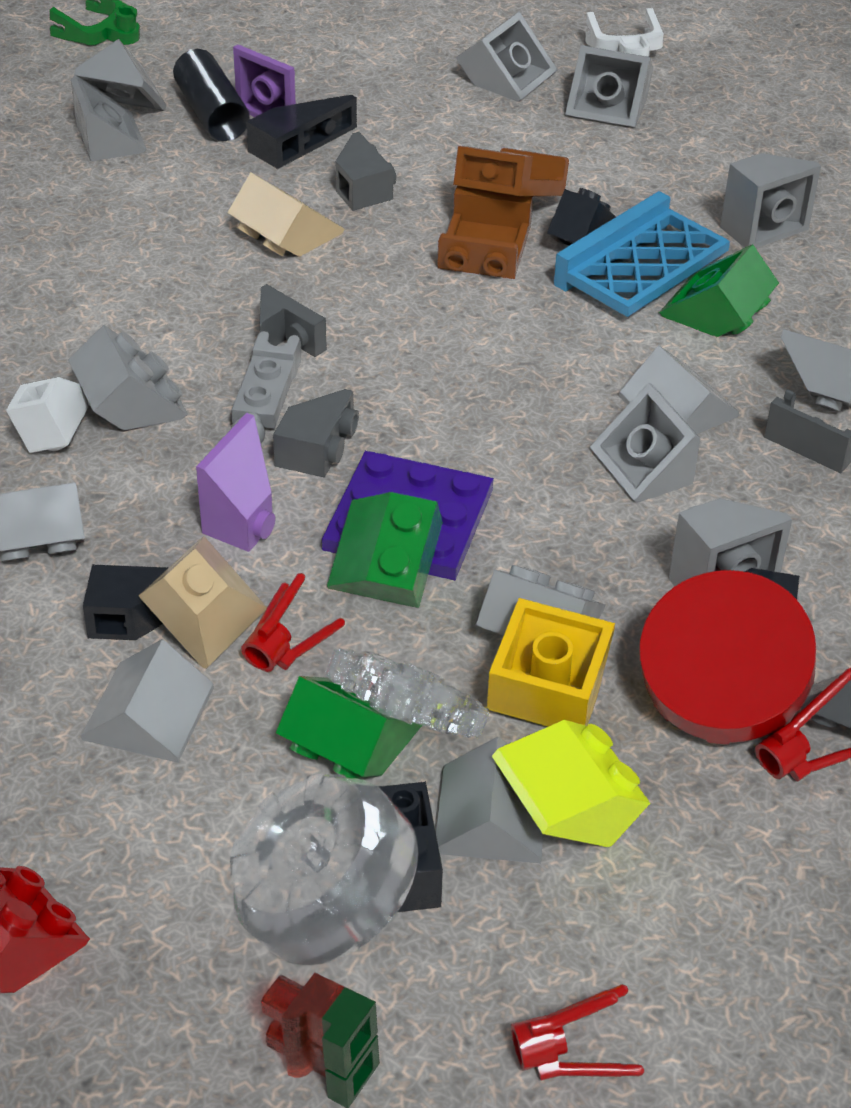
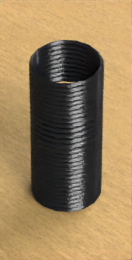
(211, 95)

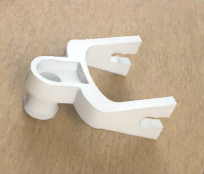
(633, 44)

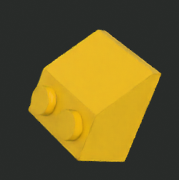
(549, 665)

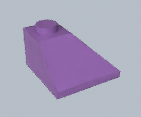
(262, 81)
(236, 488)

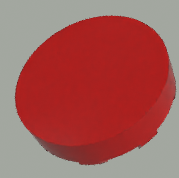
(728, 656)

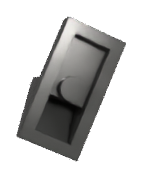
(286, 317)

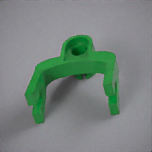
(119, 24)

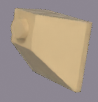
(203, 602)

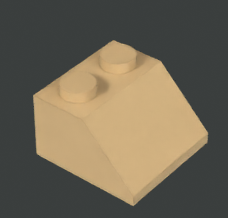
(280, 218)

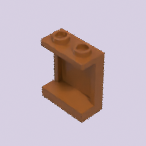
(511, 171)
(486, 233)

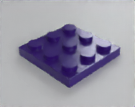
(458, 494)

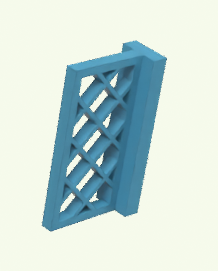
(620, 240)

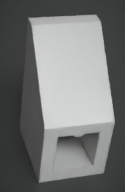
(47, 413)

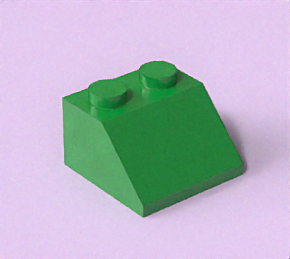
(723, 294)
(387, 548)
(342, 728)

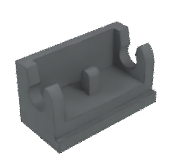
(807, 434)

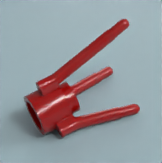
(271, 639)
(787, 748)
(543, 1039)

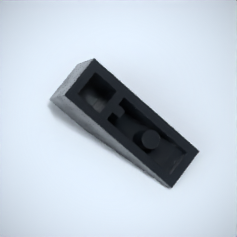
(299, 128)

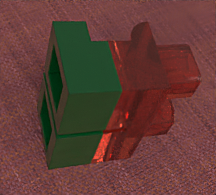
(324, 1031)

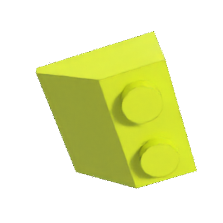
(573, 783)

